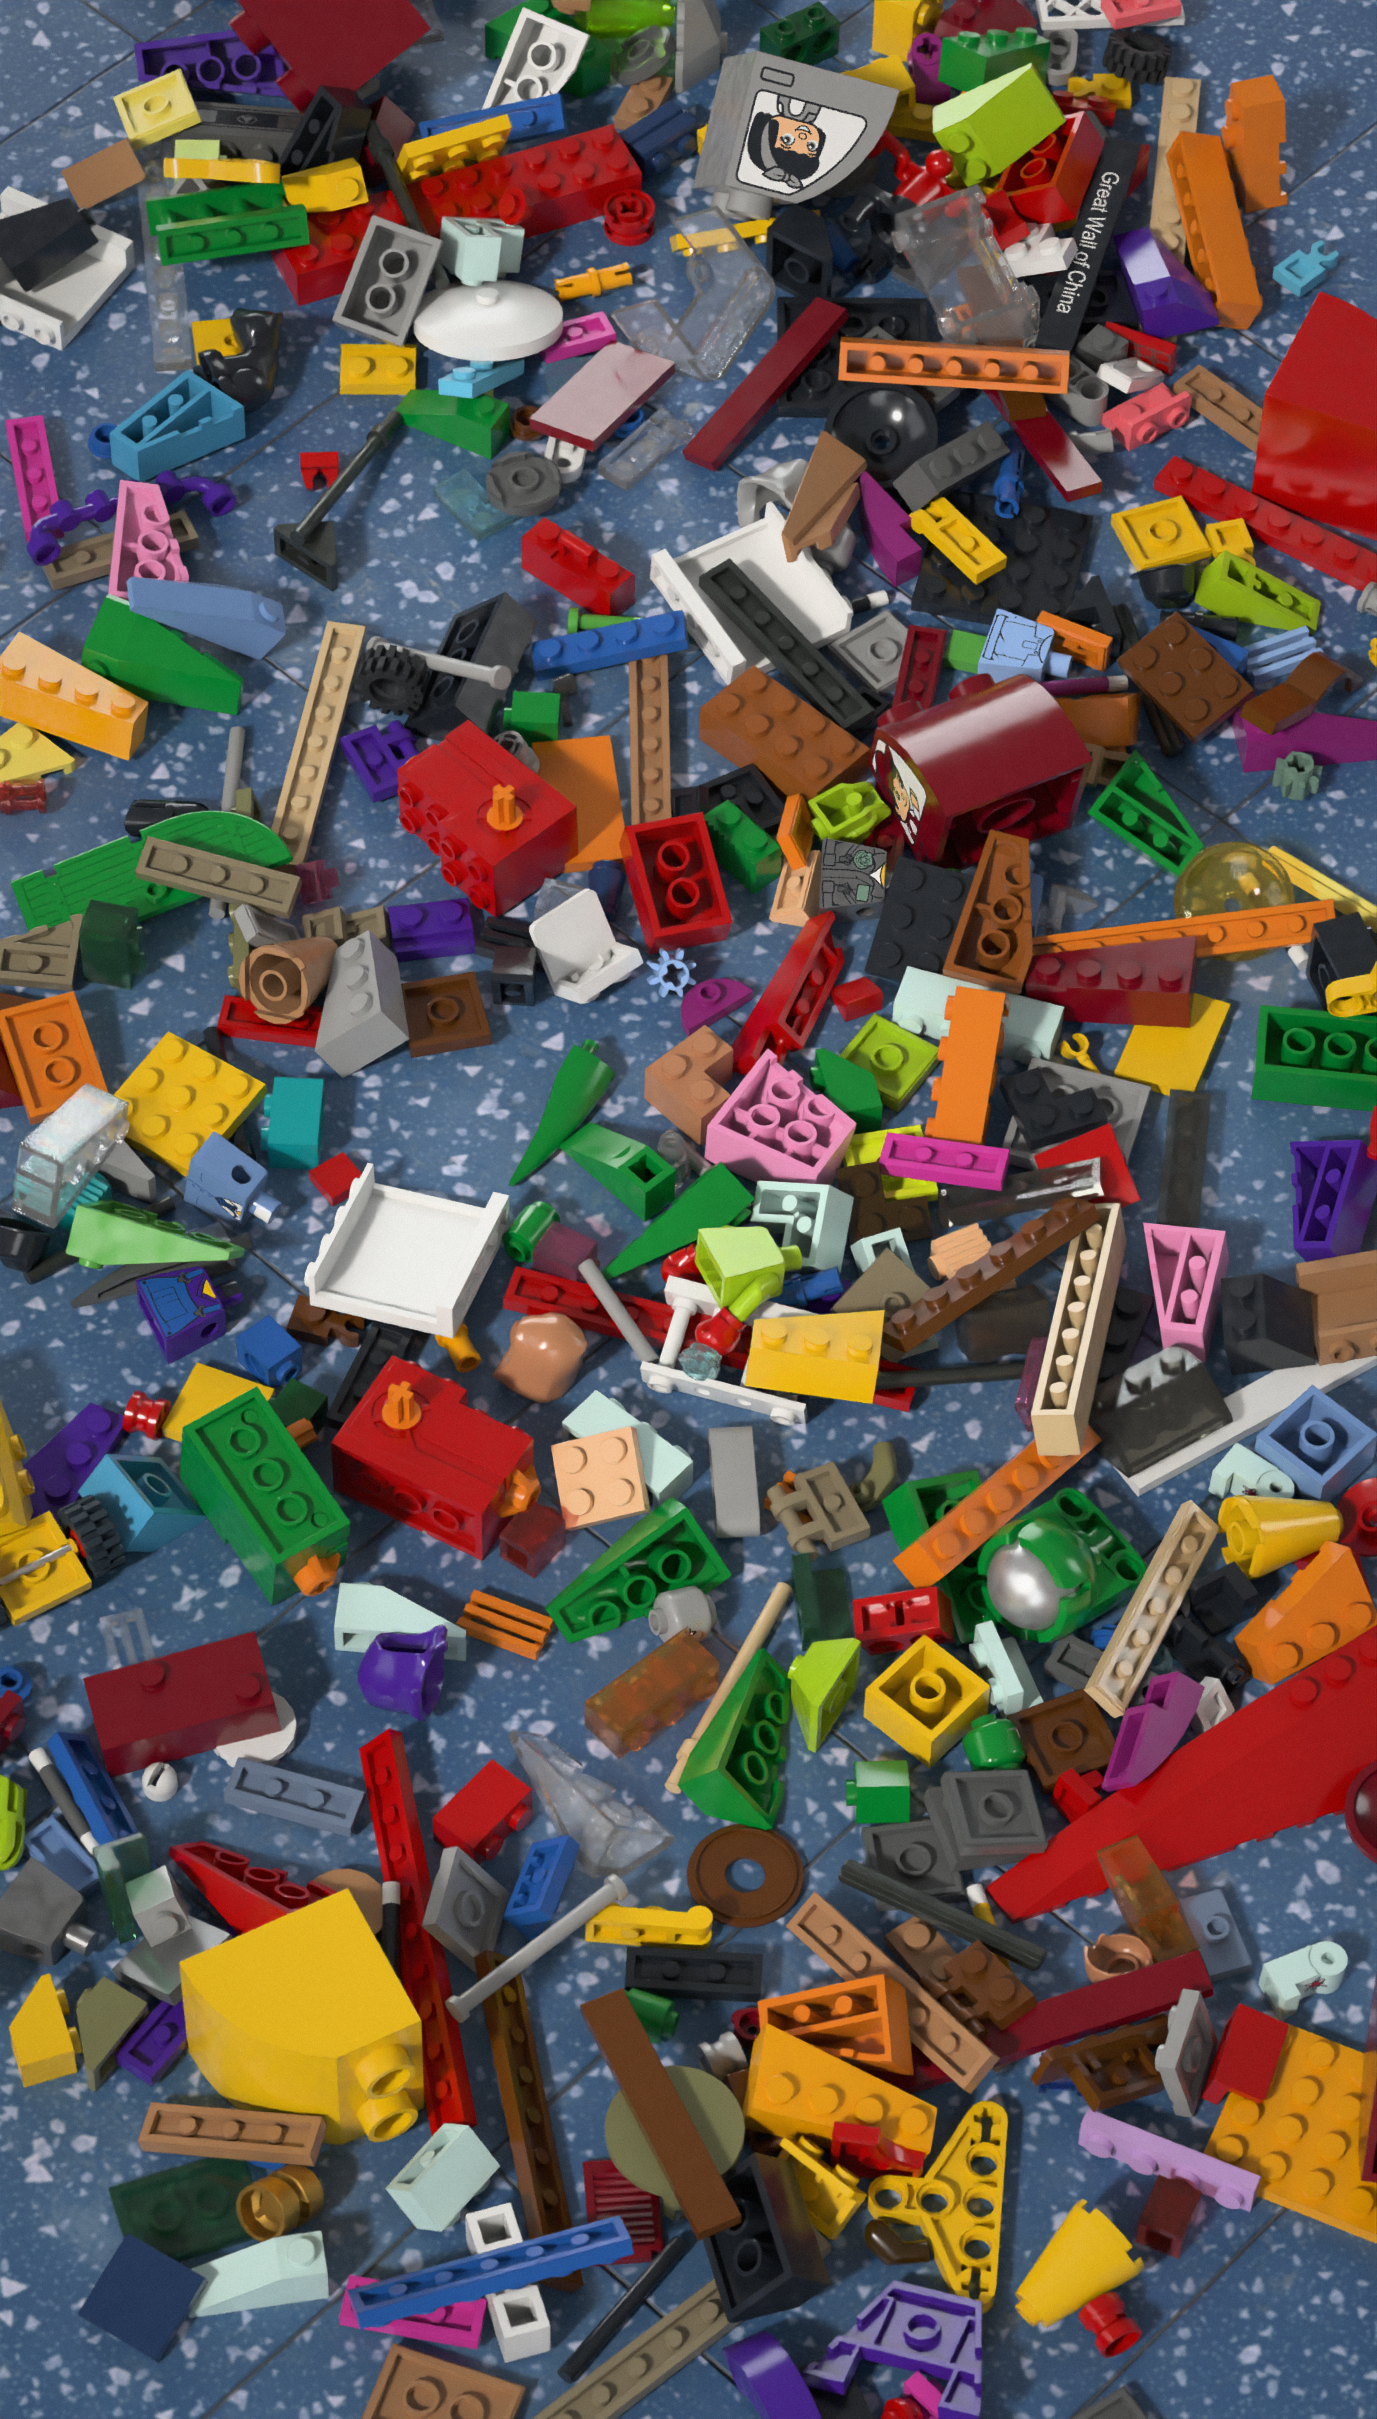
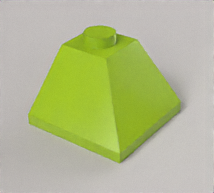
(823, 1686)

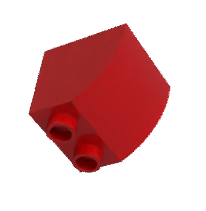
(1322, 421)

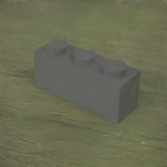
(951, 466)

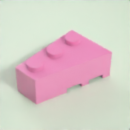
(1187, 1283)

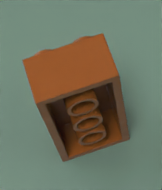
(782, 736)

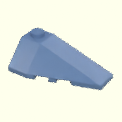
(212, 612)

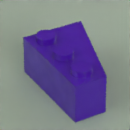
(1333, 1197)

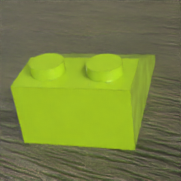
(996, 123)

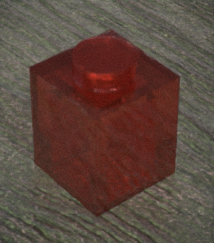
(533, 1538)
(1168, 2215)

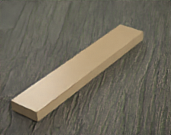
(1152, 1609)

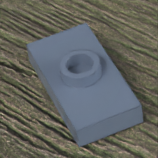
(1216, 1933)

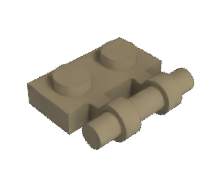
(830, 1505)

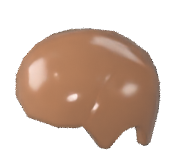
(1115, 1956)

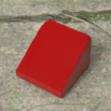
(857, 998)

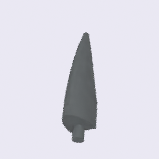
(123, 1280)

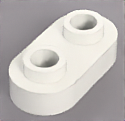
(567, 458)

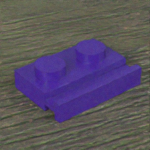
(431, 930)

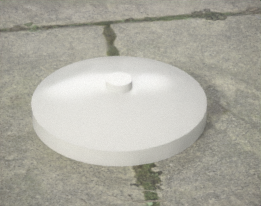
(488, 320)

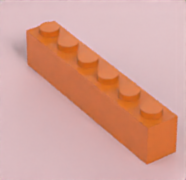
(1214, 227)
(954, 365)
(984, 1512)

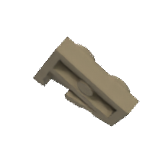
(42, 956)

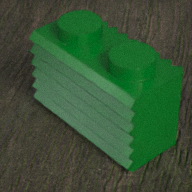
(743, 847)

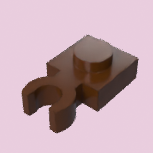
(320, 1324)

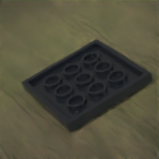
(818, 384)
(1041, 569)

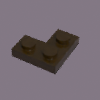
(873, 1214)

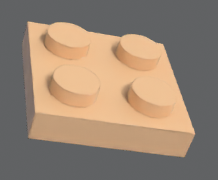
(600, 1478)

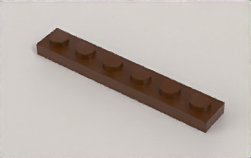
(989, 1273)

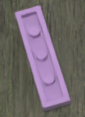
(1158, 2156)

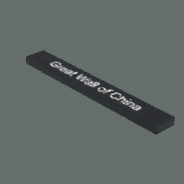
(1092, 236)

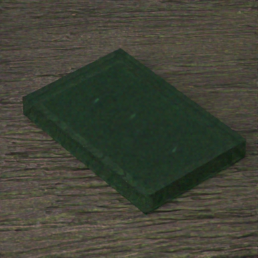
(185, 2208)

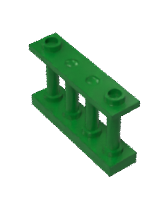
(225, 222)

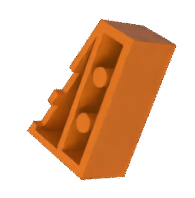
(1252, 142)
(1309, 1618)
(851, 2020)

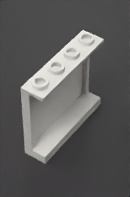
(71, 296)
(796, 588)
(406, 1256)

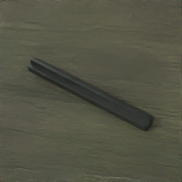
(1164, 729)
(942, 1915)

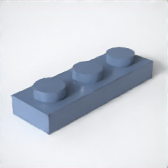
(294, 1797)

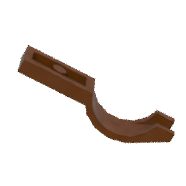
(1298, 694)

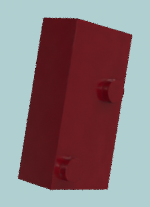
(182, 1704)

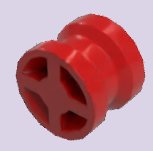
(146, 1415)

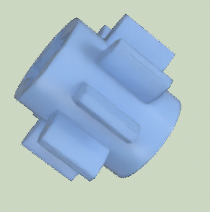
(660, 969)

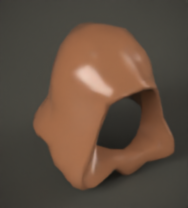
(542, 1357)

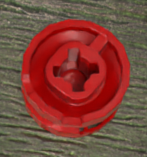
(629, 217)

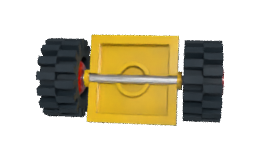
(48, 1568)

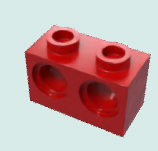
(899, 1619)

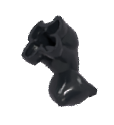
(252, 372)

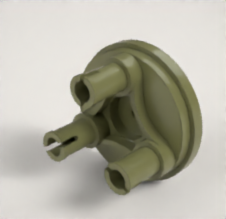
(714, 2115)

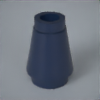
(608, 882)

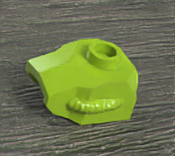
(847, 812)

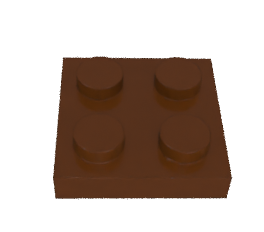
(445, 1014)
(1064, 1736)

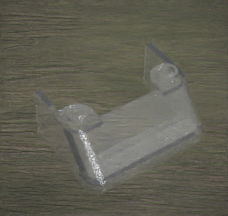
(728, 304)

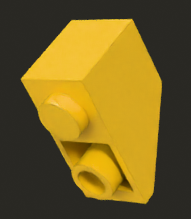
(40, 2036)

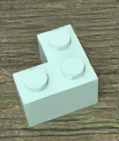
(480, 248)
(808, 1216)

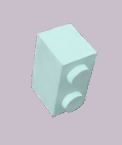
(443, 2177)

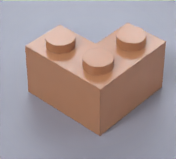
(689, 1082)

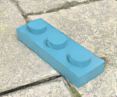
(480, 377)

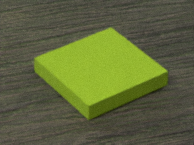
(894, 1057)

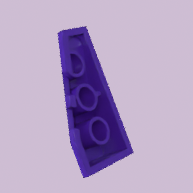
(1161, 287)

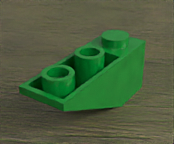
(624, 1168)

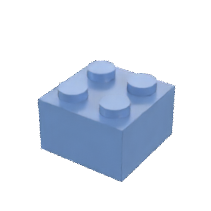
(1317, 1446)

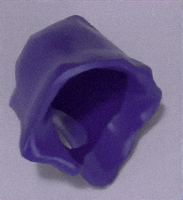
(404, 1672)

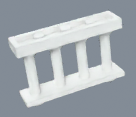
(692, 1297)

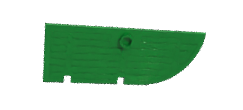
(109, 869)

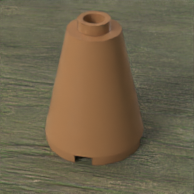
(286, 977)

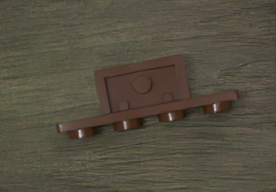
(1110, 2066)

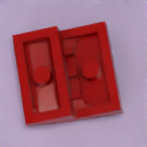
(1102, 1143)

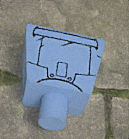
(1021, 647)

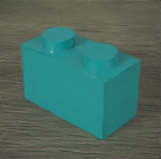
(295, 1123)

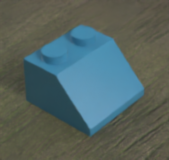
(143, 1501)

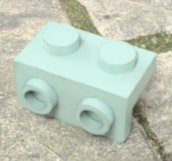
(1003, 1670)

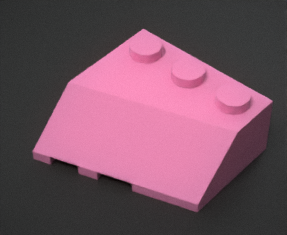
(778, 1129)

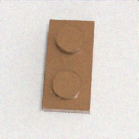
(643, 99)

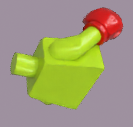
(741, 1272)

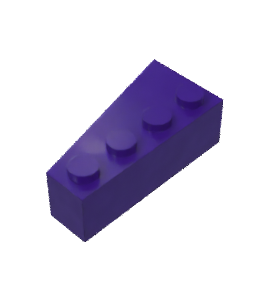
(212, 64)

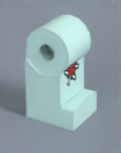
(1249, 1474)
(1301, 1974)

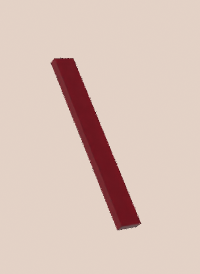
(915, 682)
(1075, 2016)

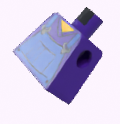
(185, 1309)

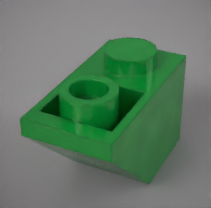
(848, 1088)

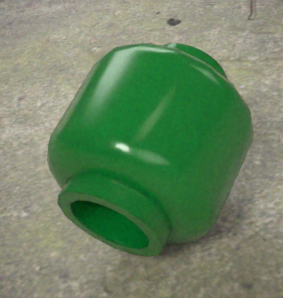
(993, 1744)

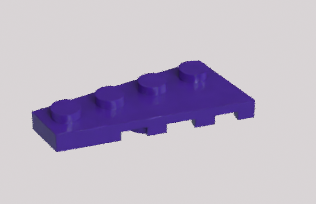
(71, 1457)

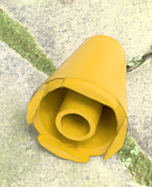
(1275, 1531)
(1075, 2267)

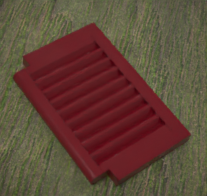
(613, 2195)

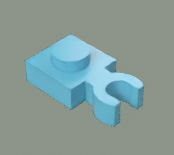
(1303, 272)

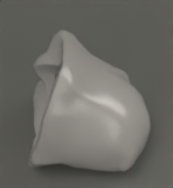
(775, 485)

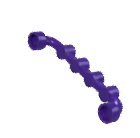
(44, 547)

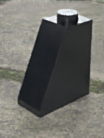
(44, 240)

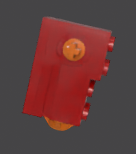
(486, 818)
(433, 1459)

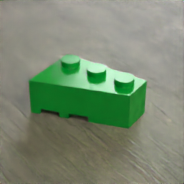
(978, 59)
(593, 67)
(1146, 818)

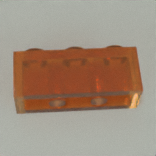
(652, 1694)

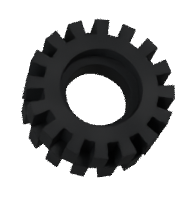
(1137, 56)
(392, 680)

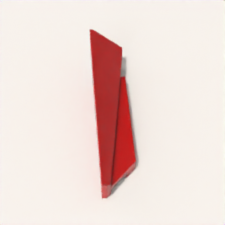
(792, 998)

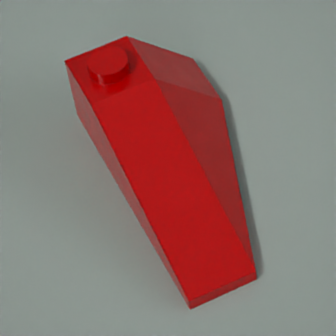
(242, 1893)

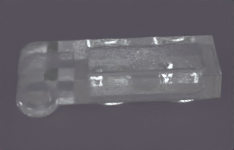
(645, 449)

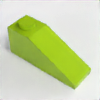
(1245, 591)

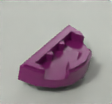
(711, 1002)

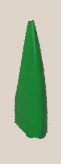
(573, 1096)

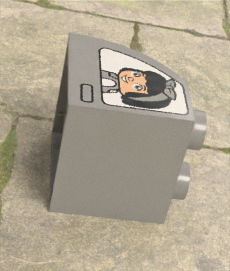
(785, 133)

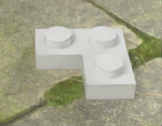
(1040, 252)

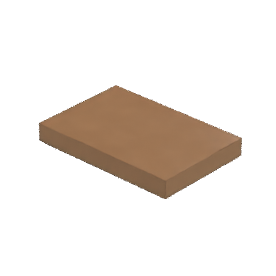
(433, 2388)

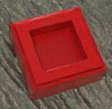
(335, 1178)

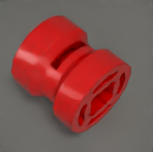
(1109, 2324)

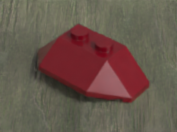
(984, 15)

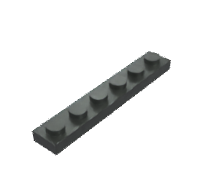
(785, 646)

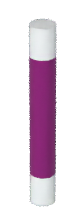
(1086, 685)

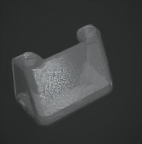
(965, 271)

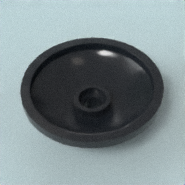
(889, 414)

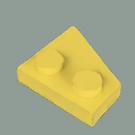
(29, 754)

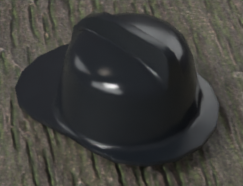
(1168, 584)
(21, 1241)

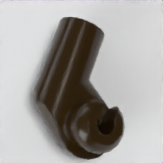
(891, 2248)

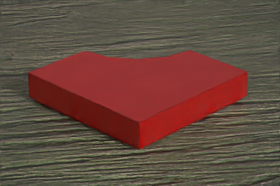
(871, 2154)

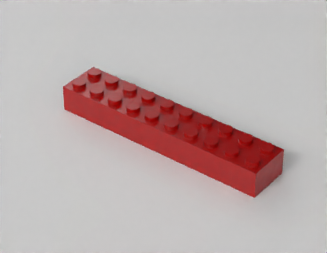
(562, 177)

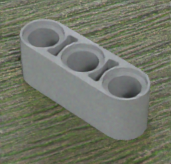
(1085, 395)
(734, 1482)

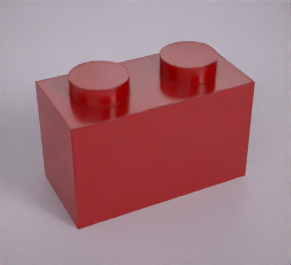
(484, 1813)

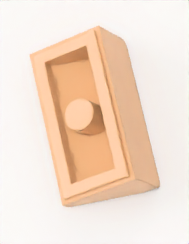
(798, 892)

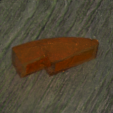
(1145, 1899)

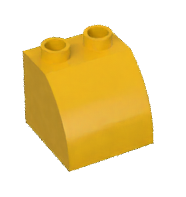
(308, 2023)

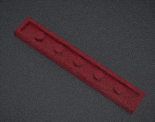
(765, 384)
(1054, 453)

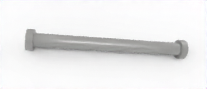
(497, 676)
(612, 1890)

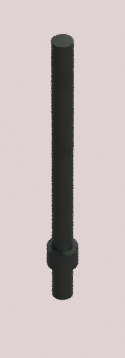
(383, 154)
(377, 440)
(941, 1376)

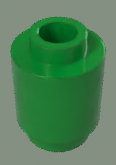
(528, 1230)
(654, 2014)

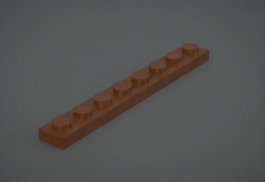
(526, 2112)

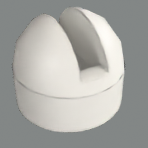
(166, 1785)

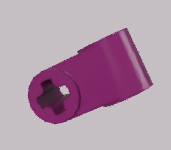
(925, 71)

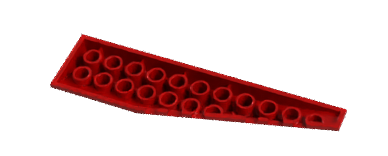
(1235, 1783)

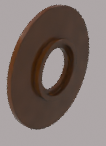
(745, 1909)

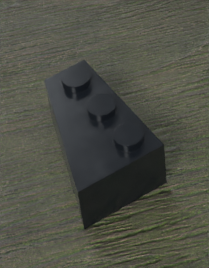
(328, 131)

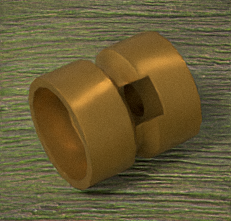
(280, 2202)

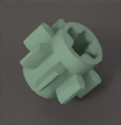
(1297, 775)

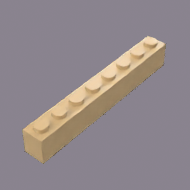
(1078, 1335)

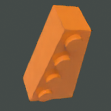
(969, 1065)

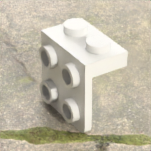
(581, 949)

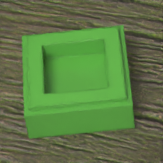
(964, 651)

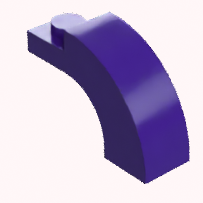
(769, 2378)

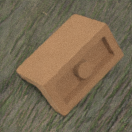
(104, 174)

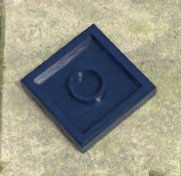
(143, 2297)

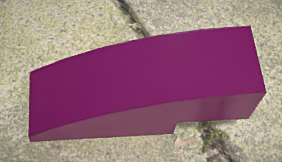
(888, 532)
(1152, 1729)

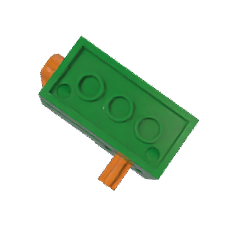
(265, 1496)

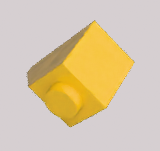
(327, 187)

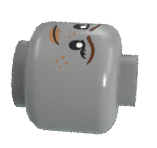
(683, 1609)

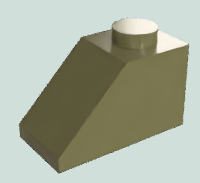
(105, 2022)

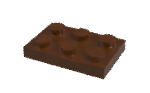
(1185, 677)

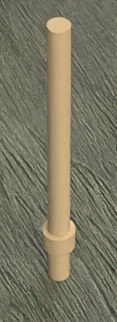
(752, 1643)

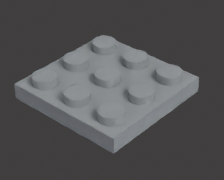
(1120, 1099)

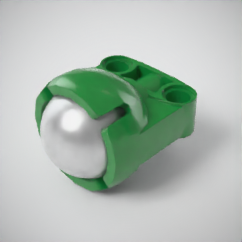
(1057, 1569)

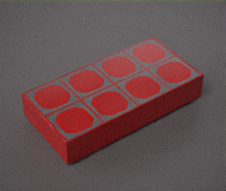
(1148, 348)

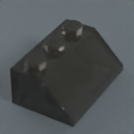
(1155, 1410)

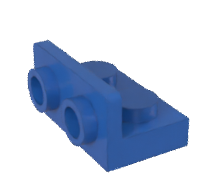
(541, 1884)

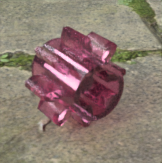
(316, 881)

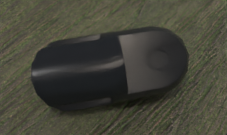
(149, 812)

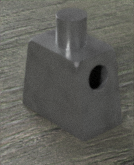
(43, 1917)

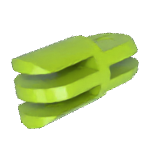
(12, 1822)

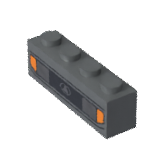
(243, 129)

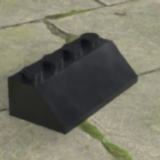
(485, 635)

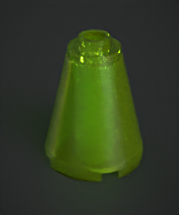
(624, 17)

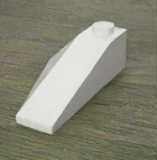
(536, 61)

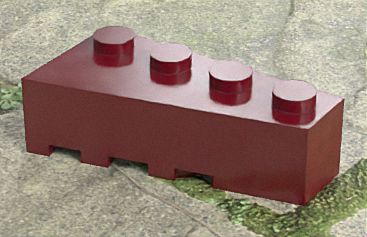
(1120, 983)

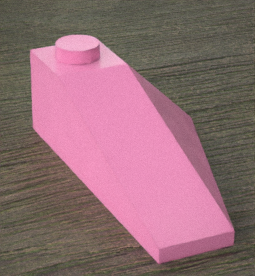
(143, 539)

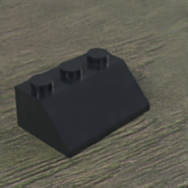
(773, 2254)

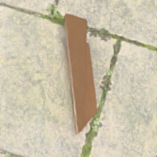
(823, 498)

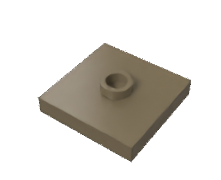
(883, 1286)

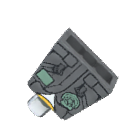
(853, 881)

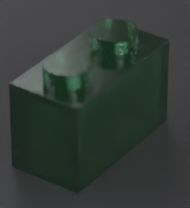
(112, 945)

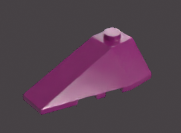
(1323, 735)

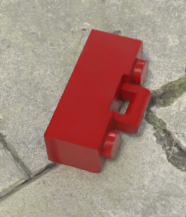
(577, 569)

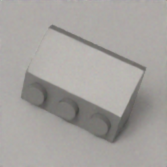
(386, 282)

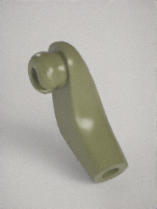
(880, 1480)

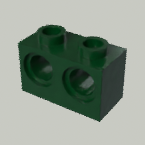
(803, 36)

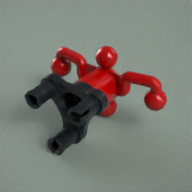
(872, 203)

